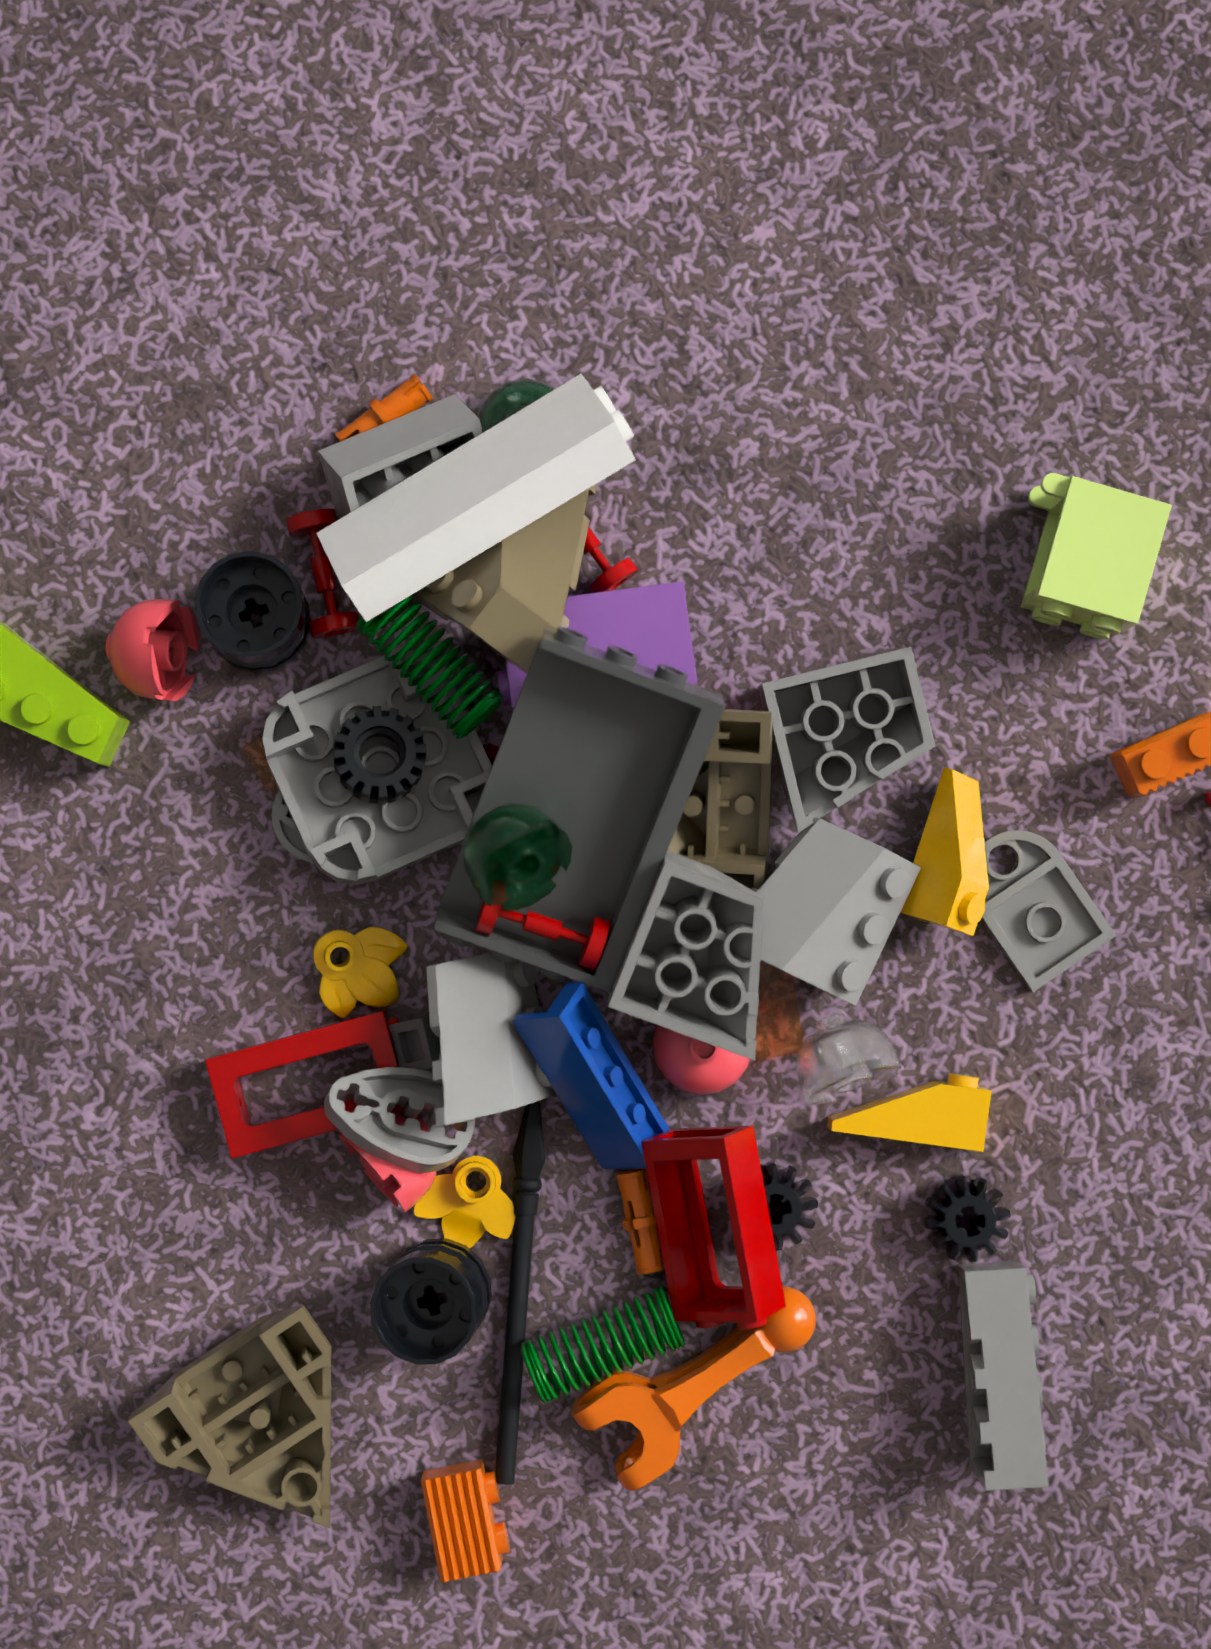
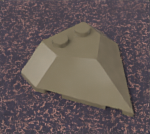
(517, 584)
(731, 800)
(252, 1415)

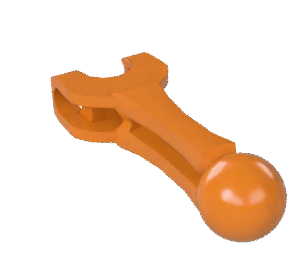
(668, 1400)

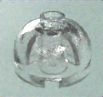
(844, 1058)

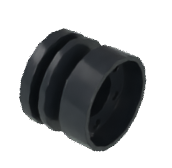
(224, 607)
(419, 1326)

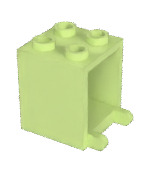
(1093, 555)

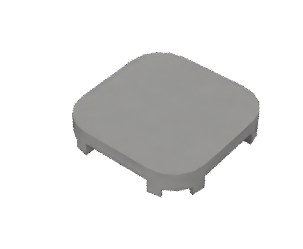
(347, 834)

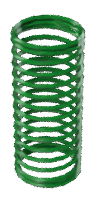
(479, 712)
(539, 1375)

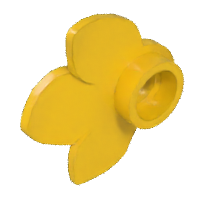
(363, 974)
(469, 1211)

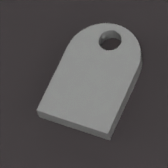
(1040, 910)

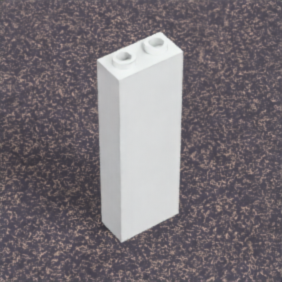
(477, 495)

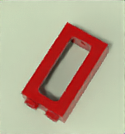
(227, 1068)
(685, 1230)

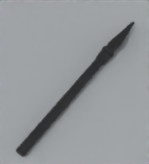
(528, 1163)

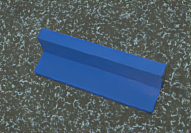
(592, 1077)

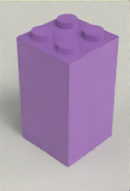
(639, 619)

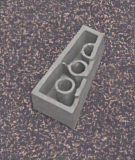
(1002, 1376)

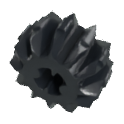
(978, 1202)
(792, 1214)

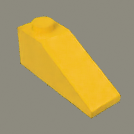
(951, 858)
(930, 1114)

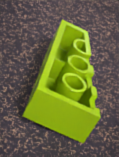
(53, 704)

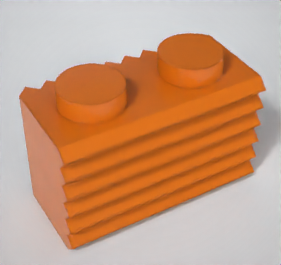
(1165, 757)
(463, 1520)

